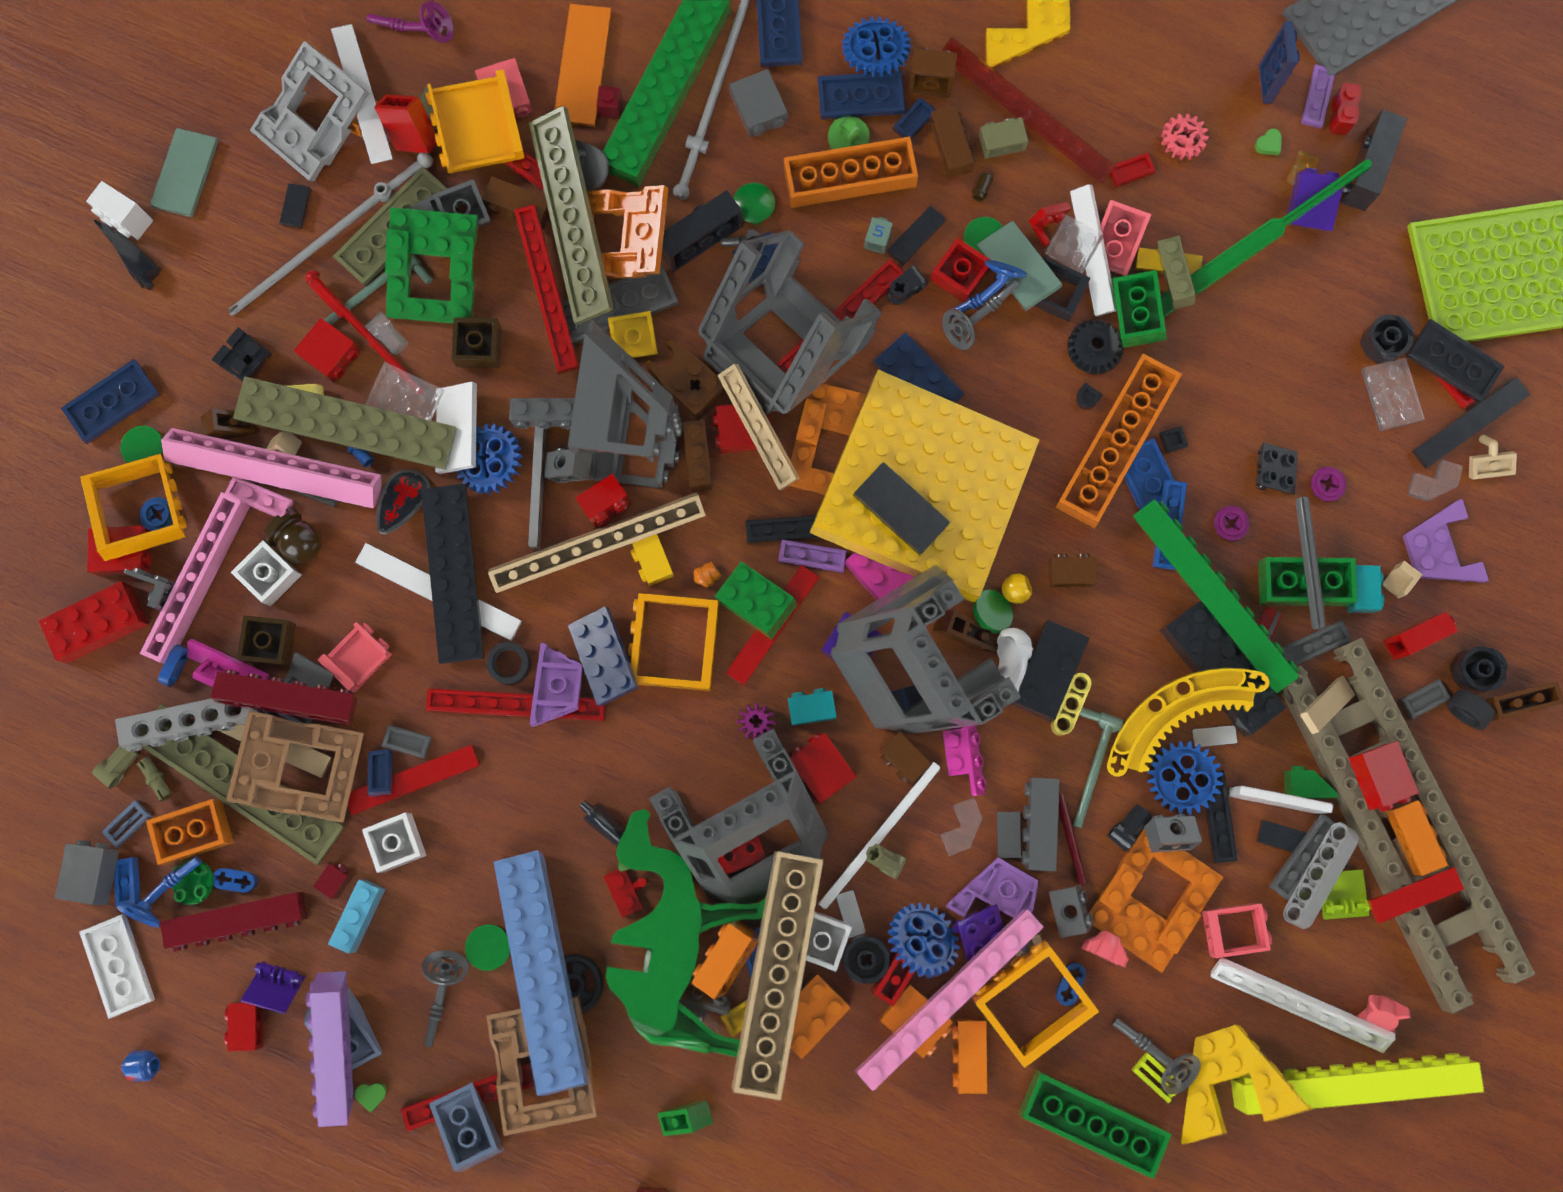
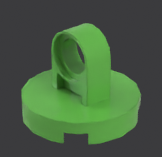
(847, 132)

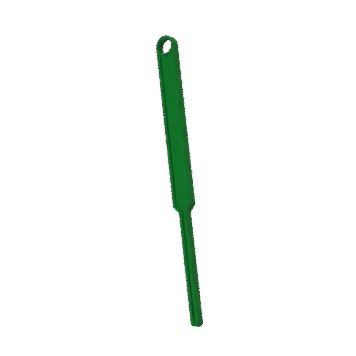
(1259, 239)

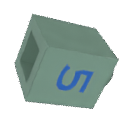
(878, 235)

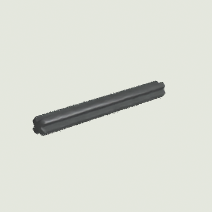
(1310, 563)

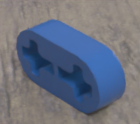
(173, 665)
(235, 875)
(1063, 984)

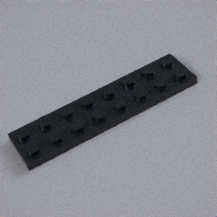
(452, 574)

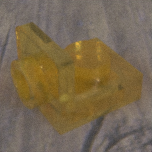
(1301, 162)

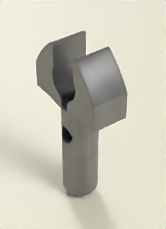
(751, 234)

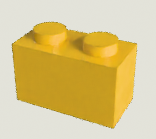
(652, 560)

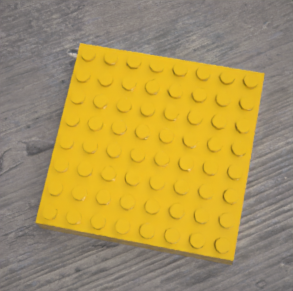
(948, 455)

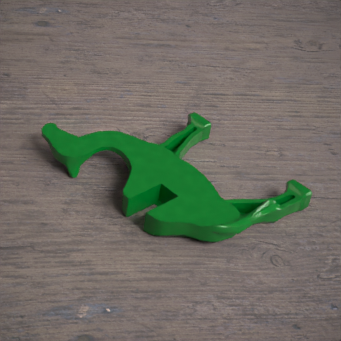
(670, 945)

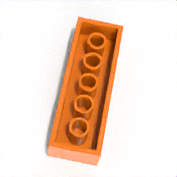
(850, 172)

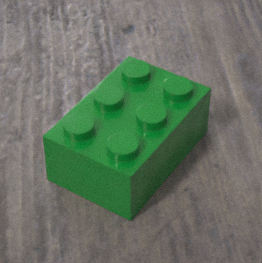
(1139, 309)
(756, 600)

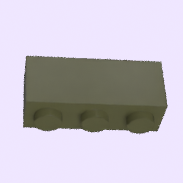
(1176, 272)

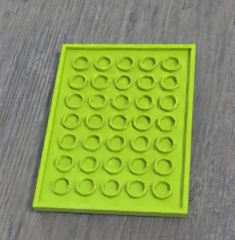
(1493, 270)

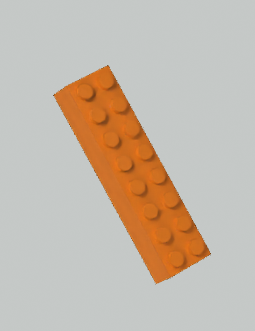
(1118, 441)

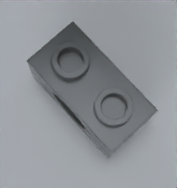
(567, 466)
(1172, 833)
(1068, 924)

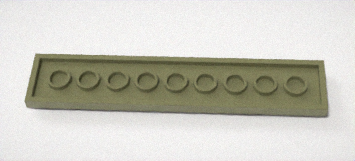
(571, 216)
(345, 423)
(212, 767)

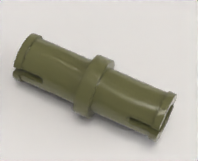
(154, 779)

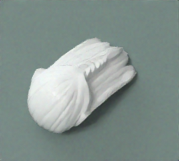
(1013, 654)

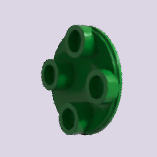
(756, 202)
(195, 885)

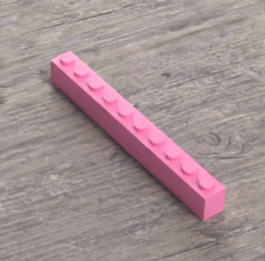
(272, 467)
(948, 999)

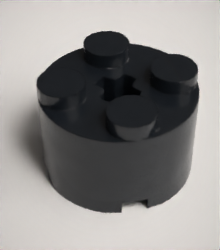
(1387, 338)
(1467, 673)
(867, 972)

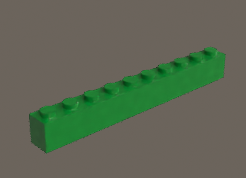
(1215, 596)

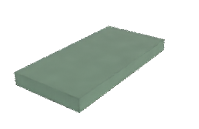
(184, 172)
(1013, 248)

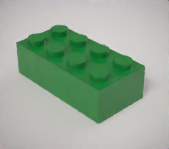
(1284, 581)

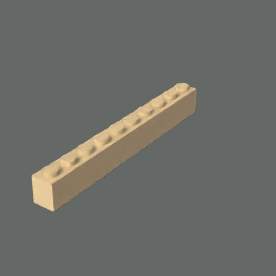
(596, 542)

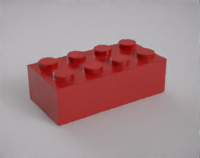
(93, 622)

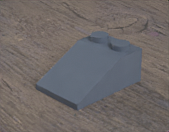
(363, 1041)
(466, 1128)

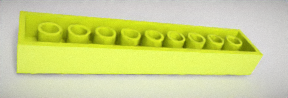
(1372, 1082)

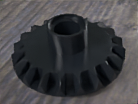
(1093, 359)

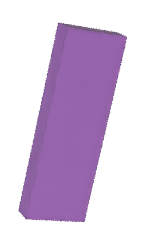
(1317, 97)
(812, 556)

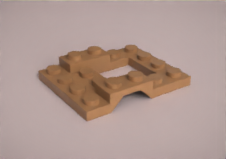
(263, 759)
(510, 1044)

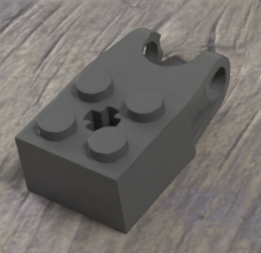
(451, 198)

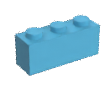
(357, 916)

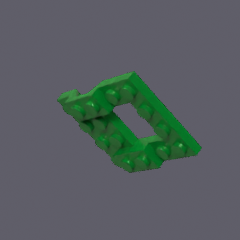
(432, 235)

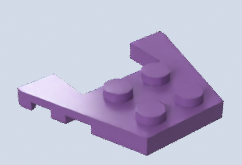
(1433, 550)
(998, 885)

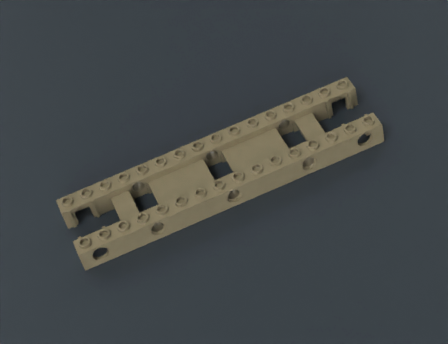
(1385, 856)

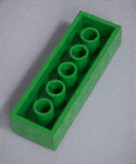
(1095, 1124)

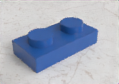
(127, 881)

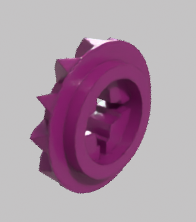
(1337, 480)
(1230, 513)

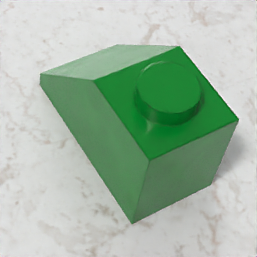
(1307, 784)
(685, 1118)

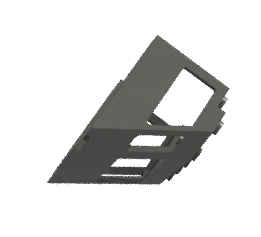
(823, 333)
(604, 412)
(946, 700)
(741, 822)

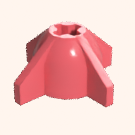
(1107, 947)
(1384, 1012)

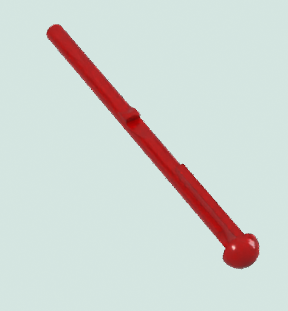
(313, 280)

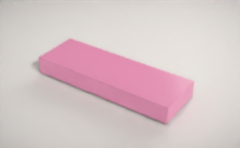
(259, 497)

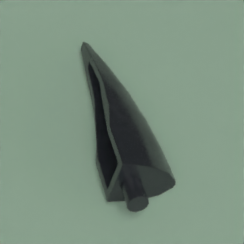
(137, 262)
(603, 822)

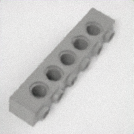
(130, 727)

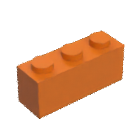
(1417, 838)
(970, 1056)

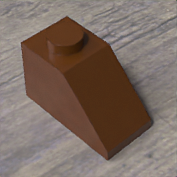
(221, 425)

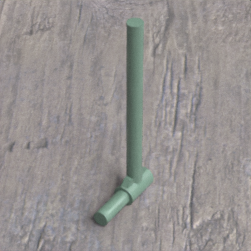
(374, 285)
(1109, 724)

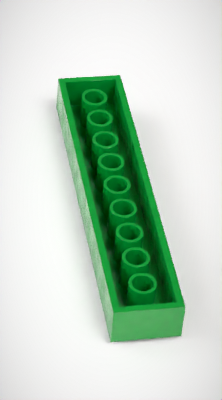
(664, 88)

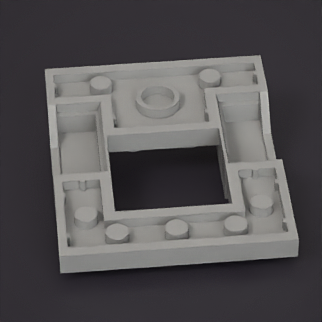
(291, 135)

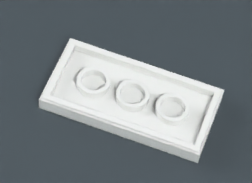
(459, 409)
(1280, 800)
(117, 966)

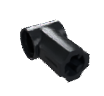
(1126, 831)

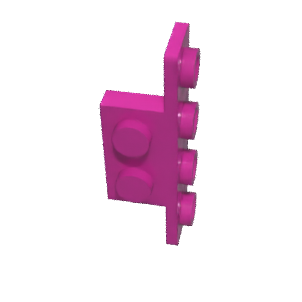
(214, 661)
(964, 756)

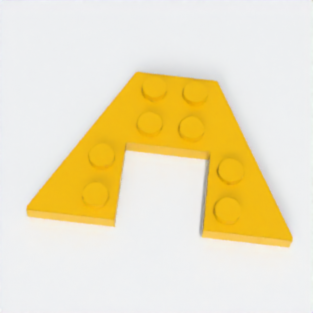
(1044, 22)
(1224, 1057)

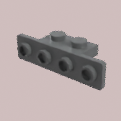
(698, 1002)

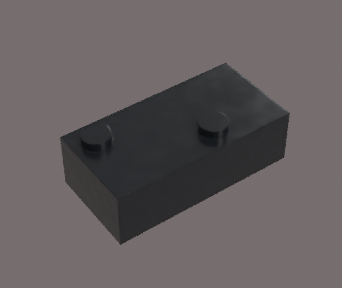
(1379, 147)
(701, 230)
(1050, 670)

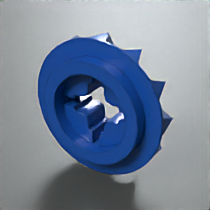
(147, 514)

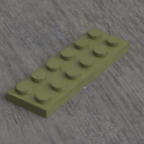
(366, 251)

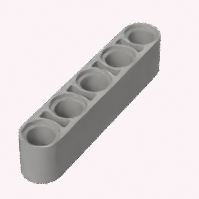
(1331, 871)

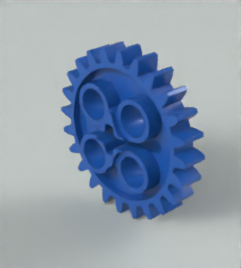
(861, 49)
(489, 459)
(1201, 765)
(923, 940)

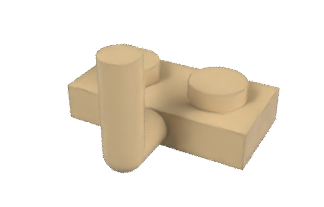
(1493, 463)

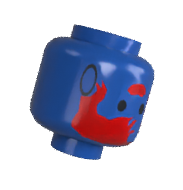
(140, 1065)

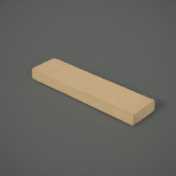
(1327, 705)

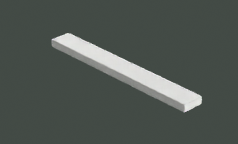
(367, 116)
(419, 582)
(879, 835)
(1302, 1005)

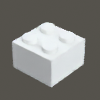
(118, 211)
(266, 573)
(394, 842)
(827, 941)

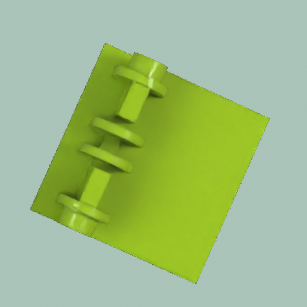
(1347, 897)

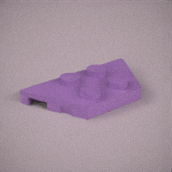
(556, 686)

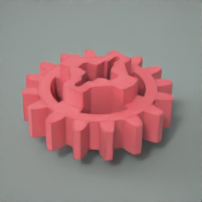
(1185, 135)

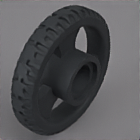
(579, 963)

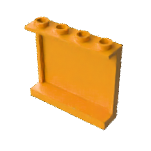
(475, 123)

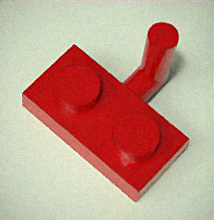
(1046, 216)
(624, 891)

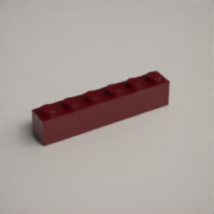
(284, 698)
(232, 920)

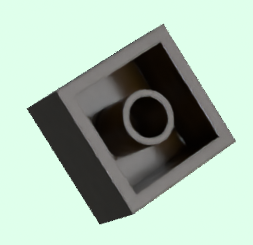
(476, 342)
(266, 641)

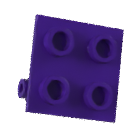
(978, 929)
(273, 987)

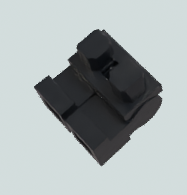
(245, 356)

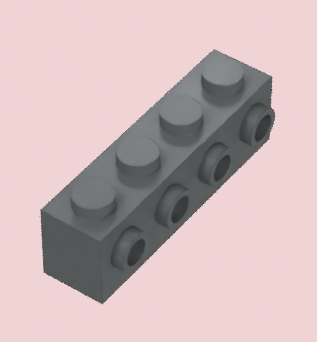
(541, 412)
(1041, 824)

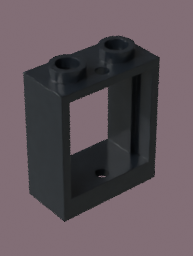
(1072, 277)

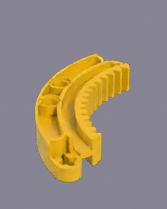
(1206, 690)

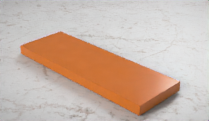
(583, 62)

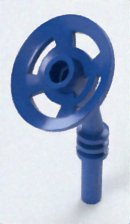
(1004, 273)
(142, 909)

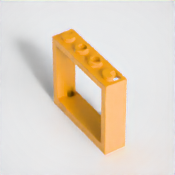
(120, 474)
(636, 629)
(1054, 1032)

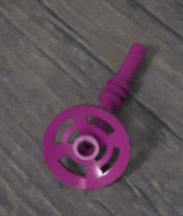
(431, 24)

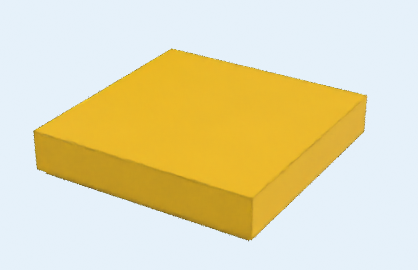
(634, 333)

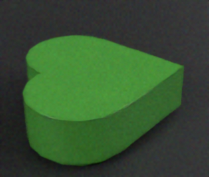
(1269, 143)
(371, 1095)

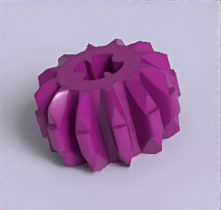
(762, 717)

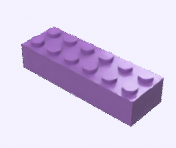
(331, 1048)

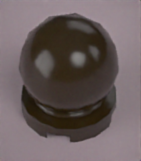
(294, 538)

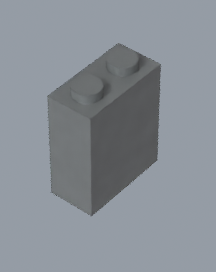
(758, 103)
(87, 873)

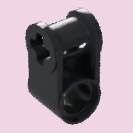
(909, 283)

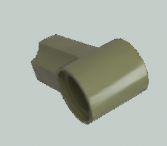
(112, 770)
(885, 860)

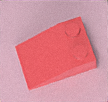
(1122, 232)

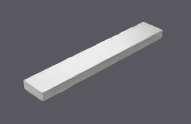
(1097, 268)

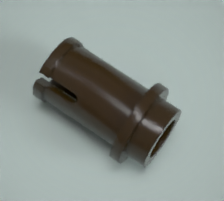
(983, 185)

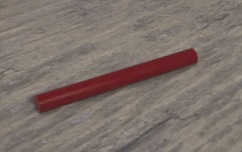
(1071, 840)

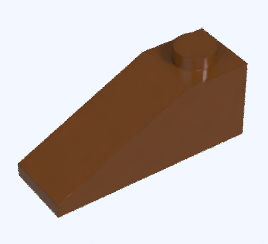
(966, 630)

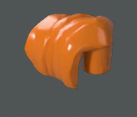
(706, 575)

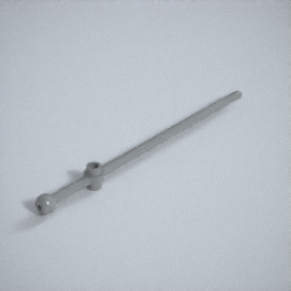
(698, 144)
(382, 192)

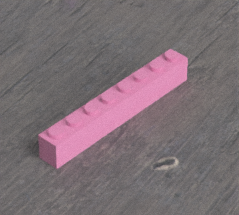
(195, 577)

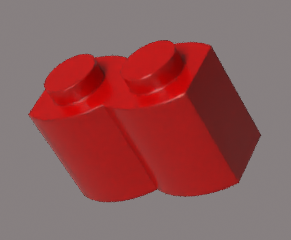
(1345, 109)

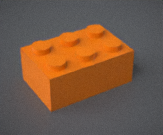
(189, 831)
(725, 959)
(816, 1014)

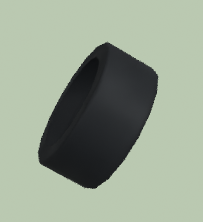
(506, 646)
(1471, 709)

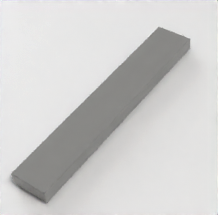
(537, 489)

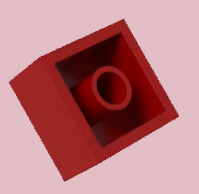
(960, 270)
(604, 501)

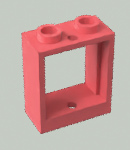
(1213, 933)

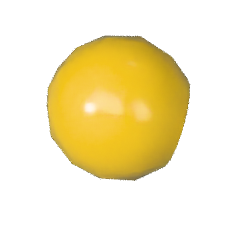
(1016, 588)

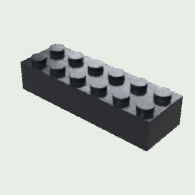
(1207, 646)

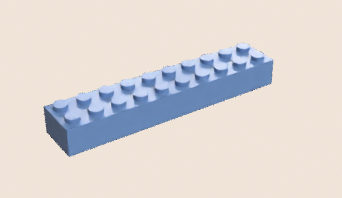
(541, 974)

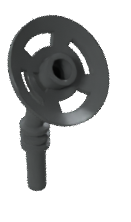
(966, 324)
(445, 978)
(1173, 1067)

